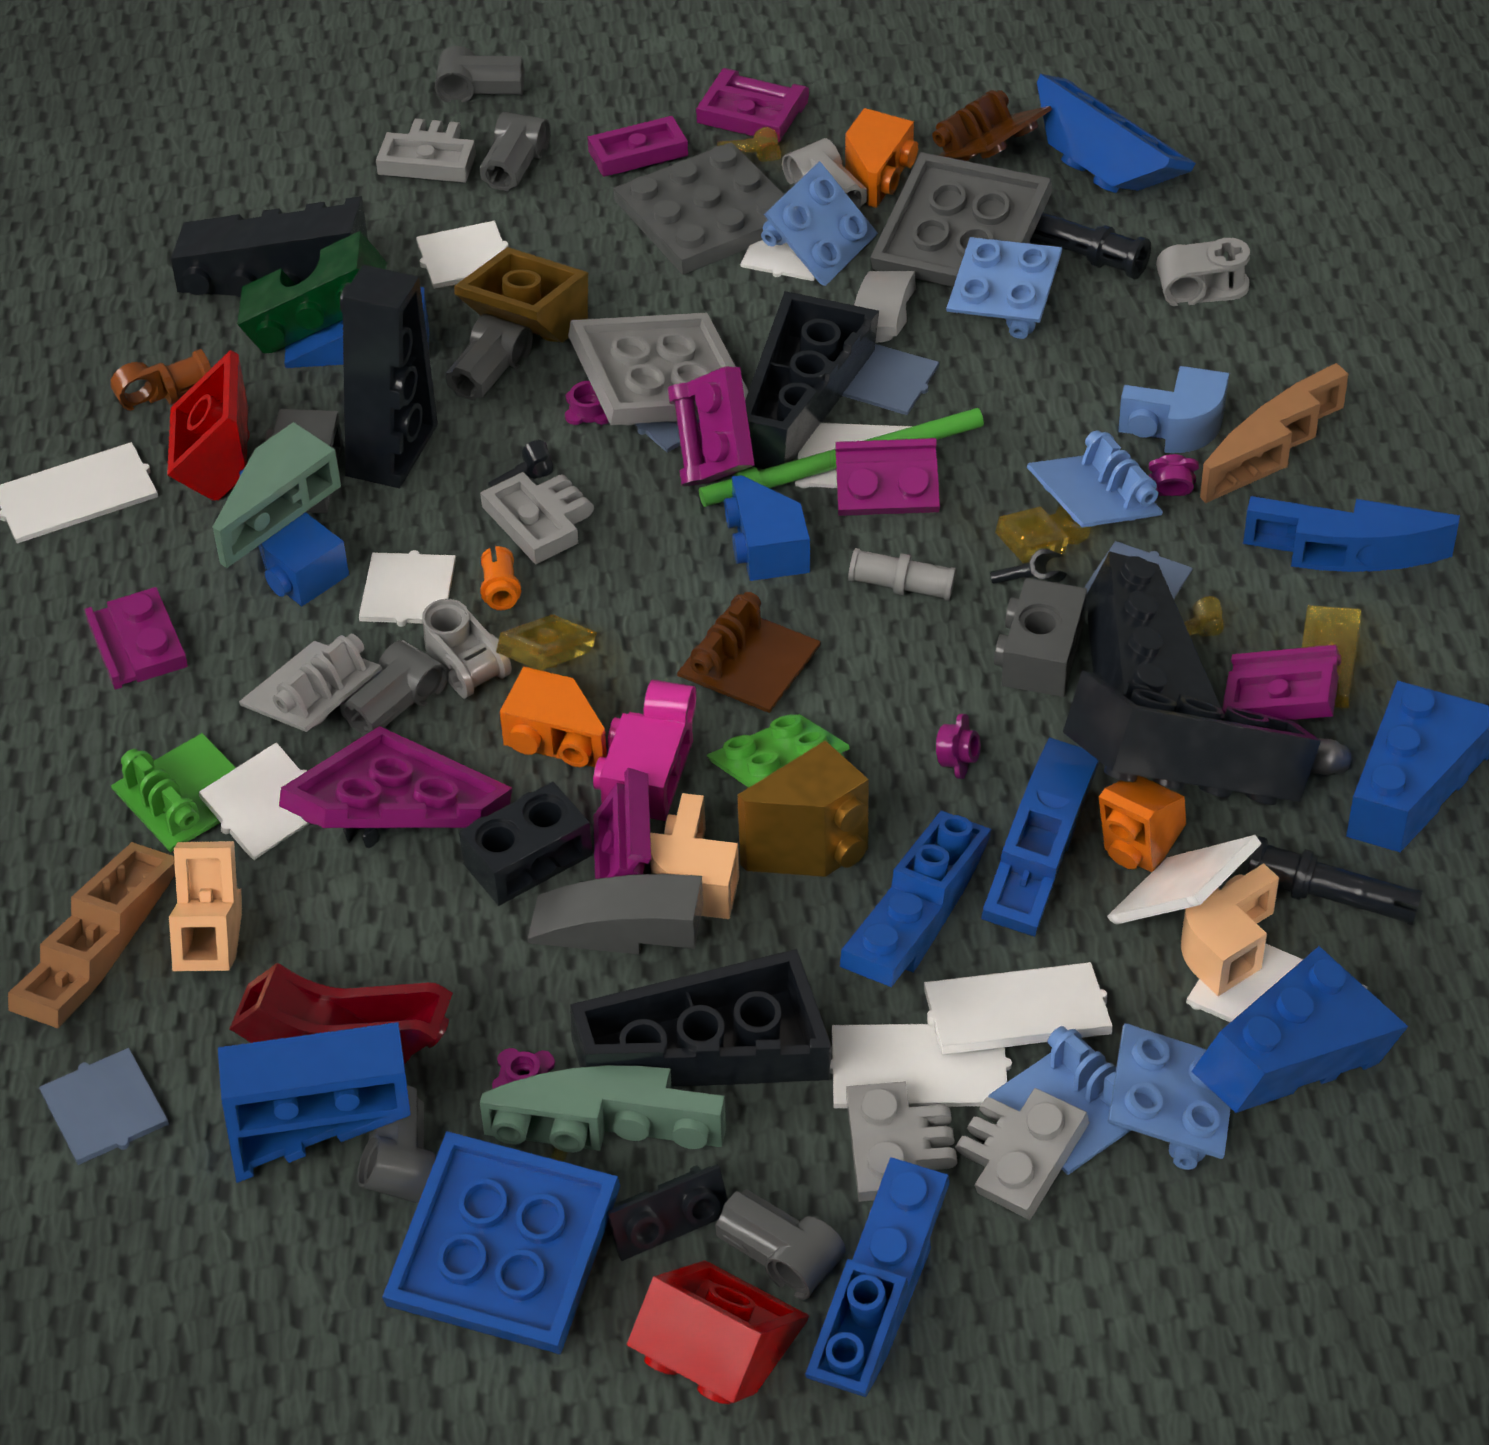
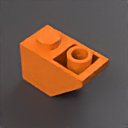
(878, 151)
(552, 718)
(1140, 822)

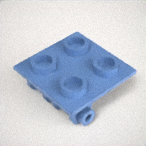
(818, 224)
(1005, 282)
(1099, 485)
(1074, 1076)
(1164, 1099)

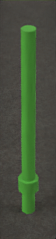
(826, 460)

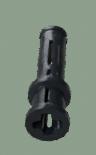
(1099, 245)
(1305, 875)

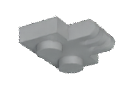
(427, 153)
(538, 516)
(887, 1127)
(1022, 1149)

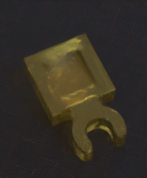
(1036, 530)

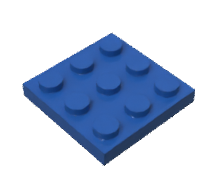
(502, 1242)

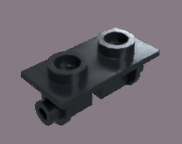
(667, 1212)

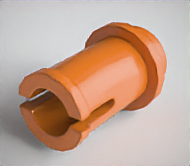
(500, 585)

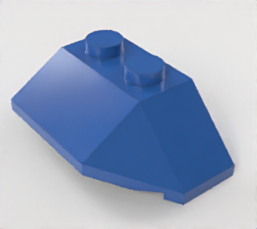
(1104, 141)

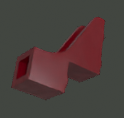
(289, 1005)

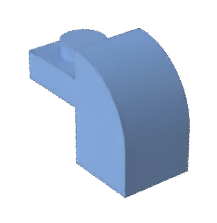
(1184, 417)

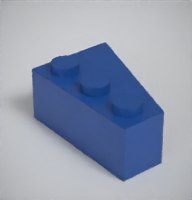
(1416, 762)
(1298, 1034)
(308, 1090)

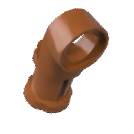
(161, 380)

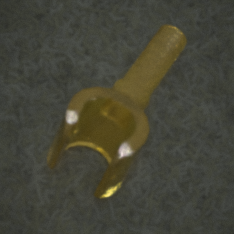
(764, 144)
(1207, 617)

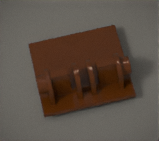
(984, 127)
(749, 655)

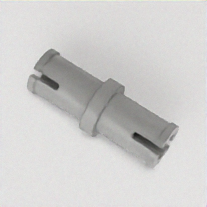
(902, 574)

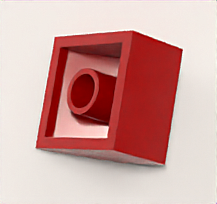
(210, 431)
(714, 1330)

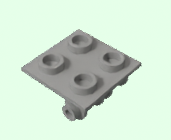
(313, 683)

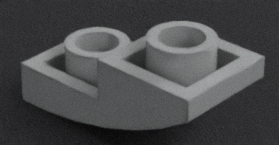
(887, 293)

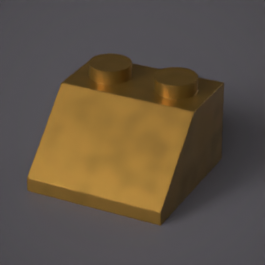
(528, 292)
(805, 816)

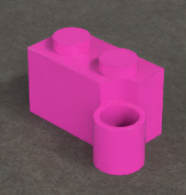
(651, 744)

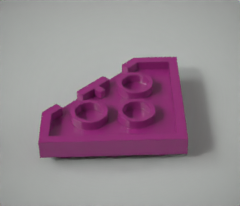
(392, 785)

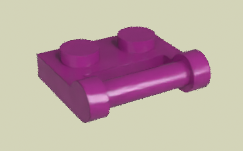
(750, 104)
(722, 426)

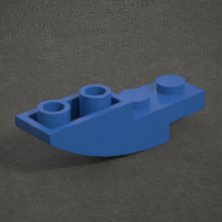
(1335, 540)
(1040, 837)
(919, 900)
(879, 1279)

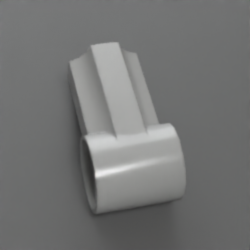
(800, 161)

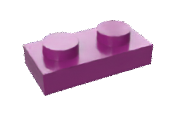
(637, 146)

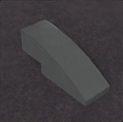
(620, 913)

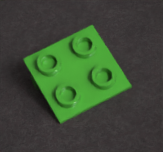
(759, 755)
(167, 789)

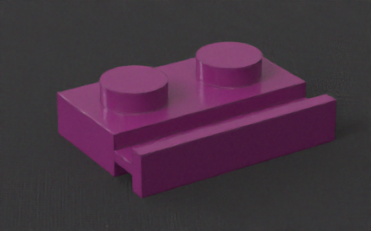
(887, 477)
(136, 638)
(1285, 682)
(623, 828)

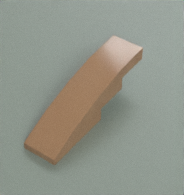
(1265, 437)
(94, 936)

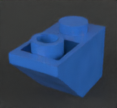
(770, 530)

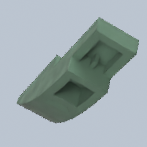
(582, 1103)

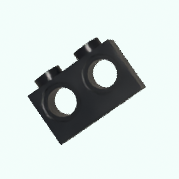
(525, 843)

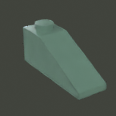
(275, 488)

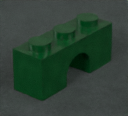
(280, 313)

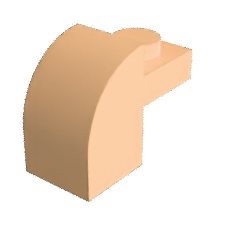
(685, 852)
(207, 907)
(1222, 934)

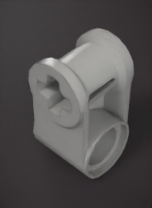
(1201, 271)
(462, 646)

